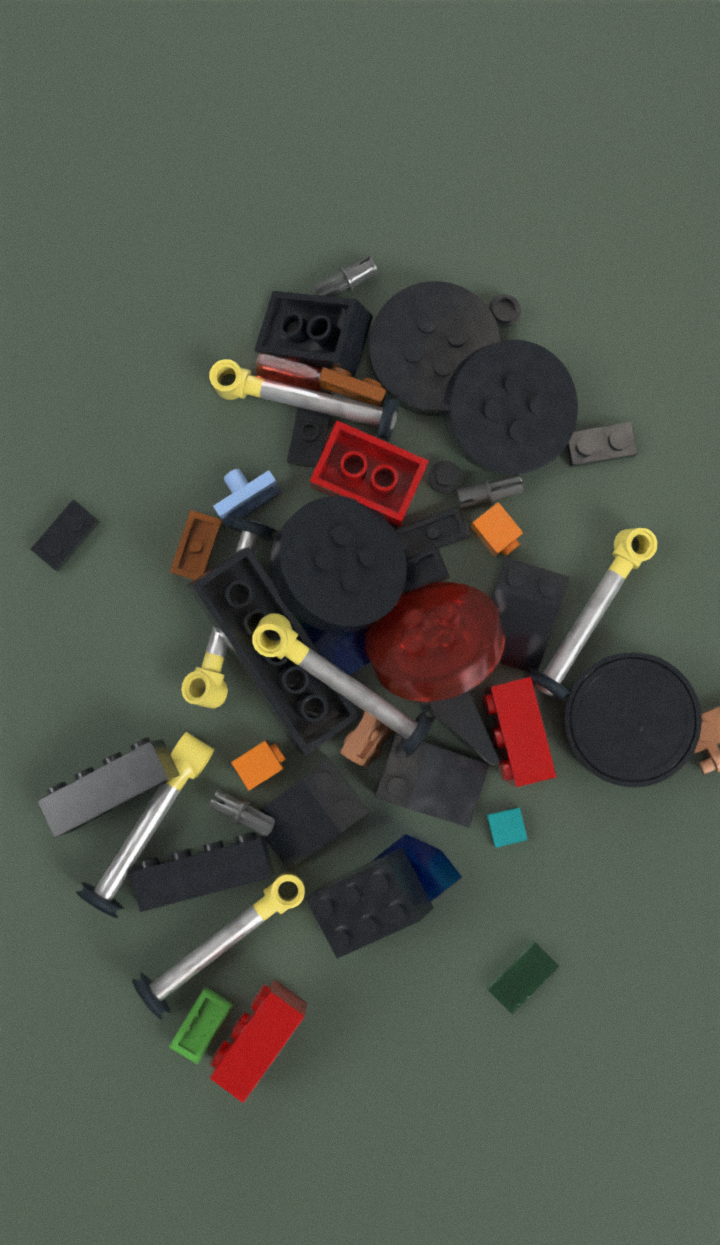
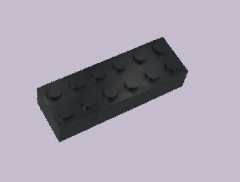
(235, 601)

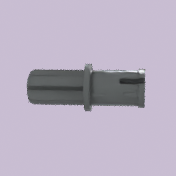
(347, 278)
(490, 491)
(243, 813)

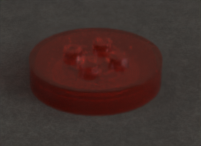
(436, 642)

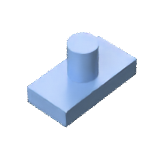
(245, 495)

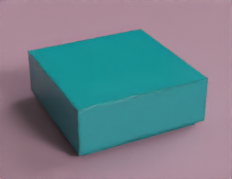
(507, 827)

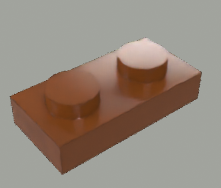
(340, 382)
(196, 545)

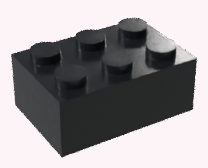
(369, 903)

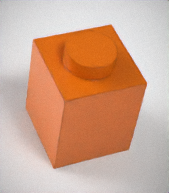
(497, 531)
(259, 764)

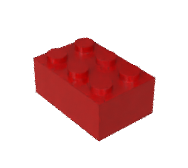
(369, 472)
(518, 733)
(257, 1040)

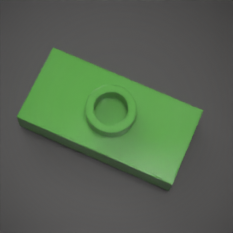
(201, 1025)

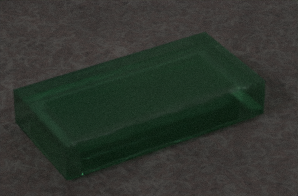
(523, 977)

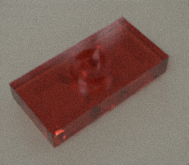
(288, 371)

